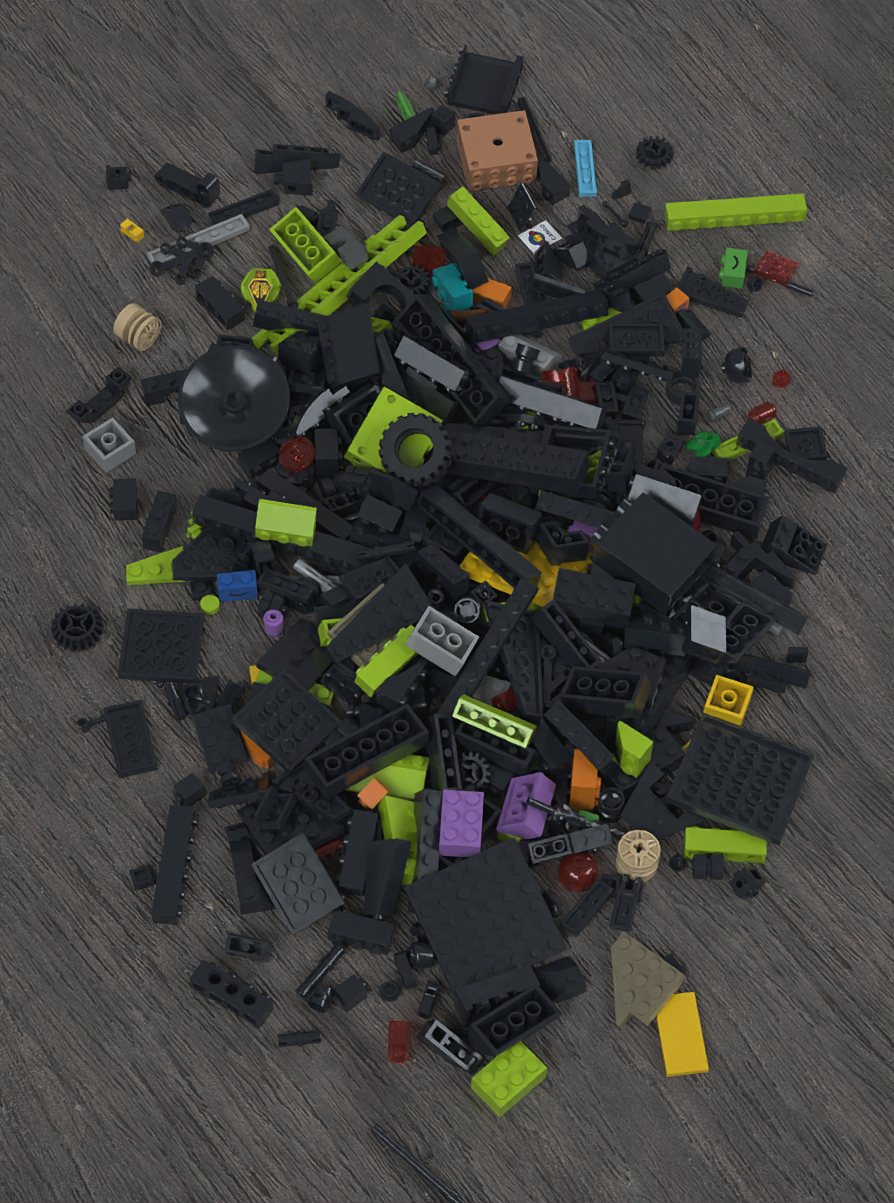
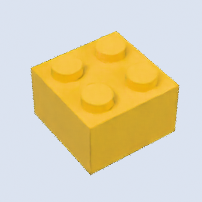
(728, 700)

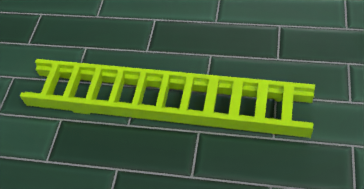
(332, 301)

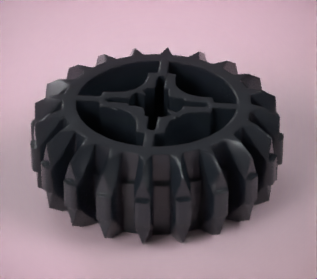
(78, 622)

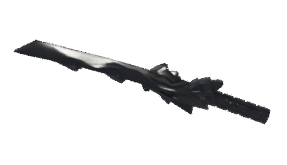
(570, 815)

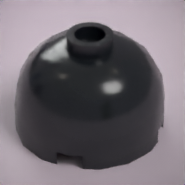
(737, 365)

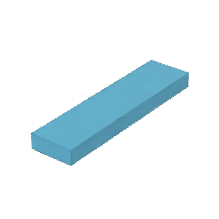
(585, 168)

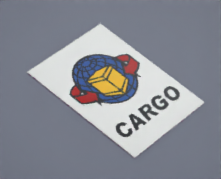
(538, 235)

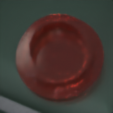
(781, 378)

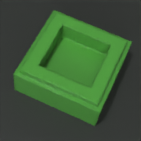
(590, 816)

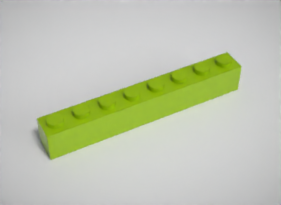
(735, 212)

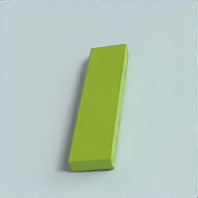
(731, 450)

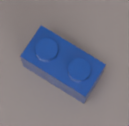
(237, 586)

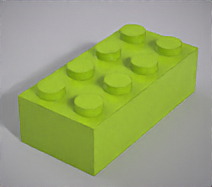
(305, 245)

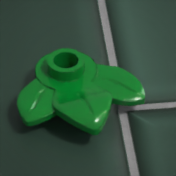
(703, 443)

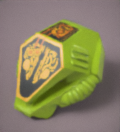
(261, 285)

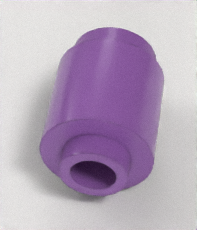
(273, 622)

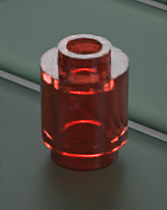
(763, 412)

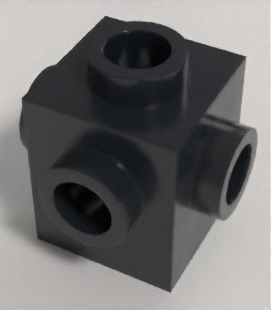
(747, 882)

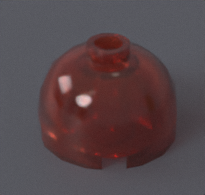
(578, 871)

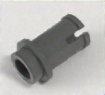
(718, 412)

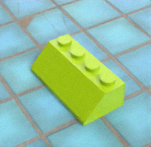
(401, 778)

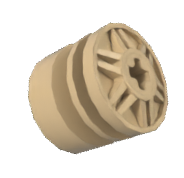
(137, 327)
(638, 864)

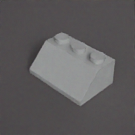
(546, 360)

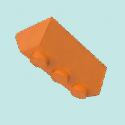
(584, 784)

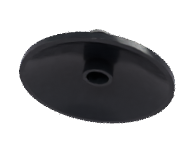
(233, 398)

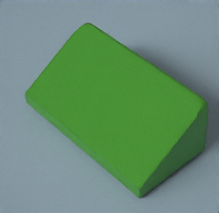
(405, 106)

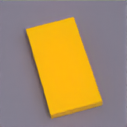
(681, 1036)

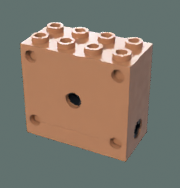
(496, 150)

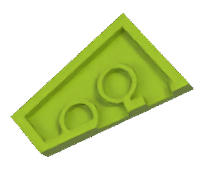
(152, 569)

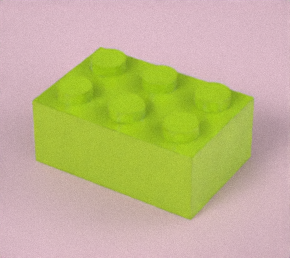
(508, 1078)

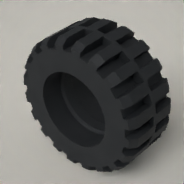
(399, 432)

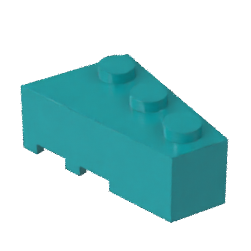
(451, 288)

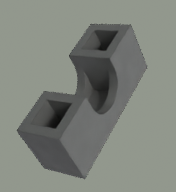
(348, 247)

